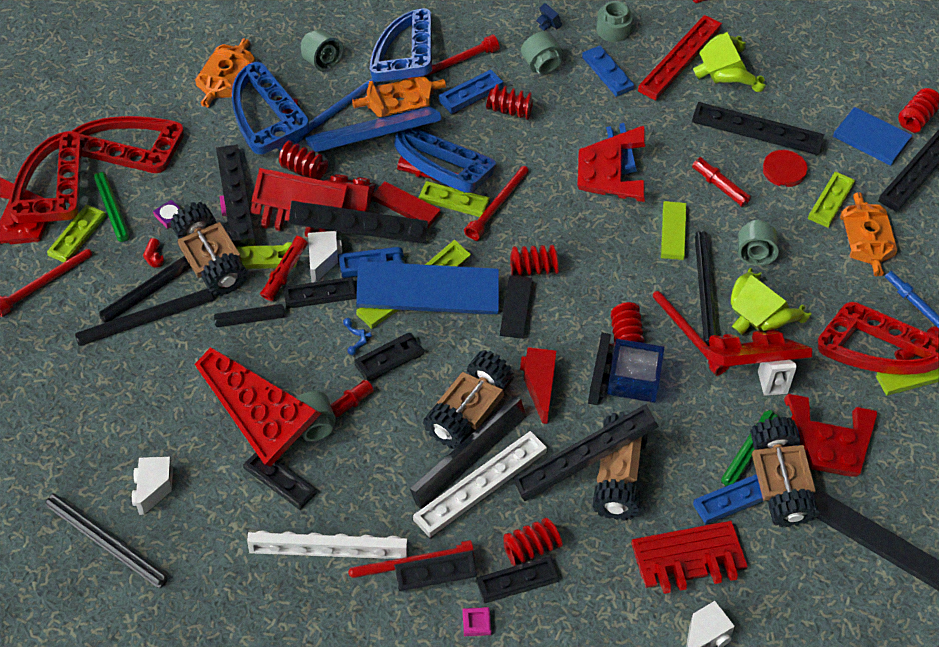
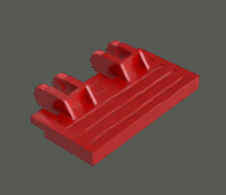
(278, 189)
(764, 348)
(688, 554)

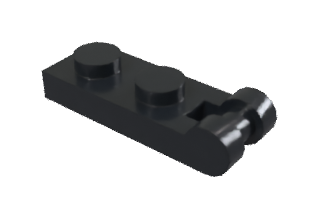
(389, 356)

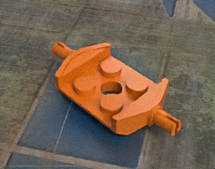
(217, 81)
(383, 99)
(867, 245)

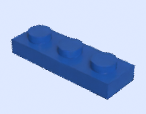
(608, 71)
(470, 91)
(729, 500)

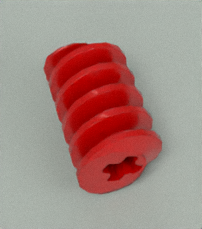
(510, 101)
(919, 110)
(302, 161)
(534, 259)
(627, 322)
(531, 539)

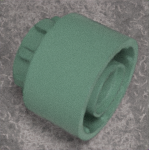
(614, 21)
(321, 46)
(542, 52)
(757, 243)
(324, 423)

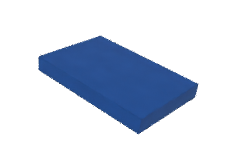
(872, 136)

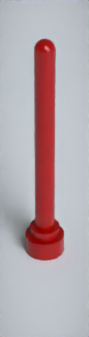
(489, 44)
(475, 228)
(6, 303)
(688, 330)
(386, 566)

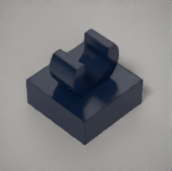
(548, 18)

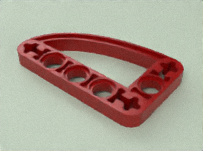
(127, 151)
(57, 205)
(837, 352)

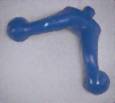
(359, 332)

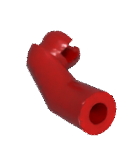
(151, 254)

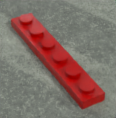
(679, 57)

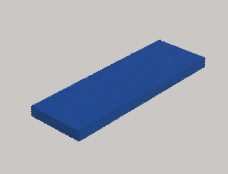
(372, 128)
(427, 288)

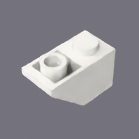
(153, 482)
(709, 627)

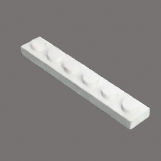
(479, 484)
(324, 545)

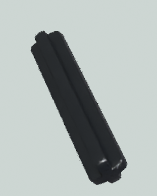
(249, 315)

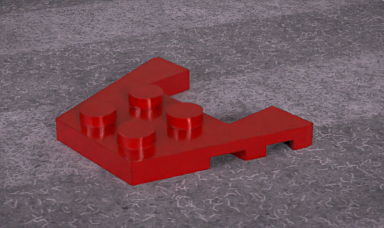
(602, 166)
(19, 232)
(831, 446)

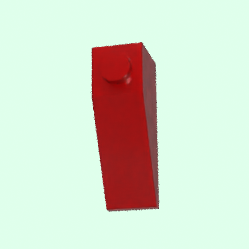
(538, 377)

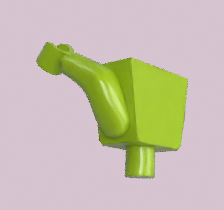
(725, 64)
(761, 306)

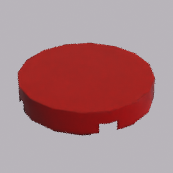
(784, 168)

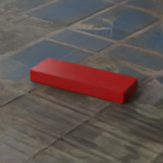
(405, 203)

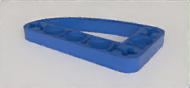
(411, 66)
(287, 122)
(477, 166)

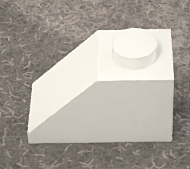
(323, 253)
(776, 376)

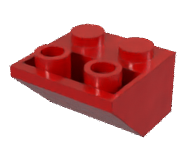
(359, 191)

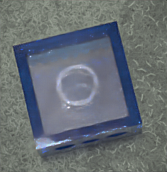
(635, 370)

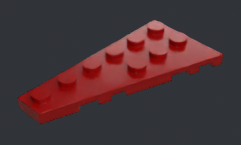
(260, 409)

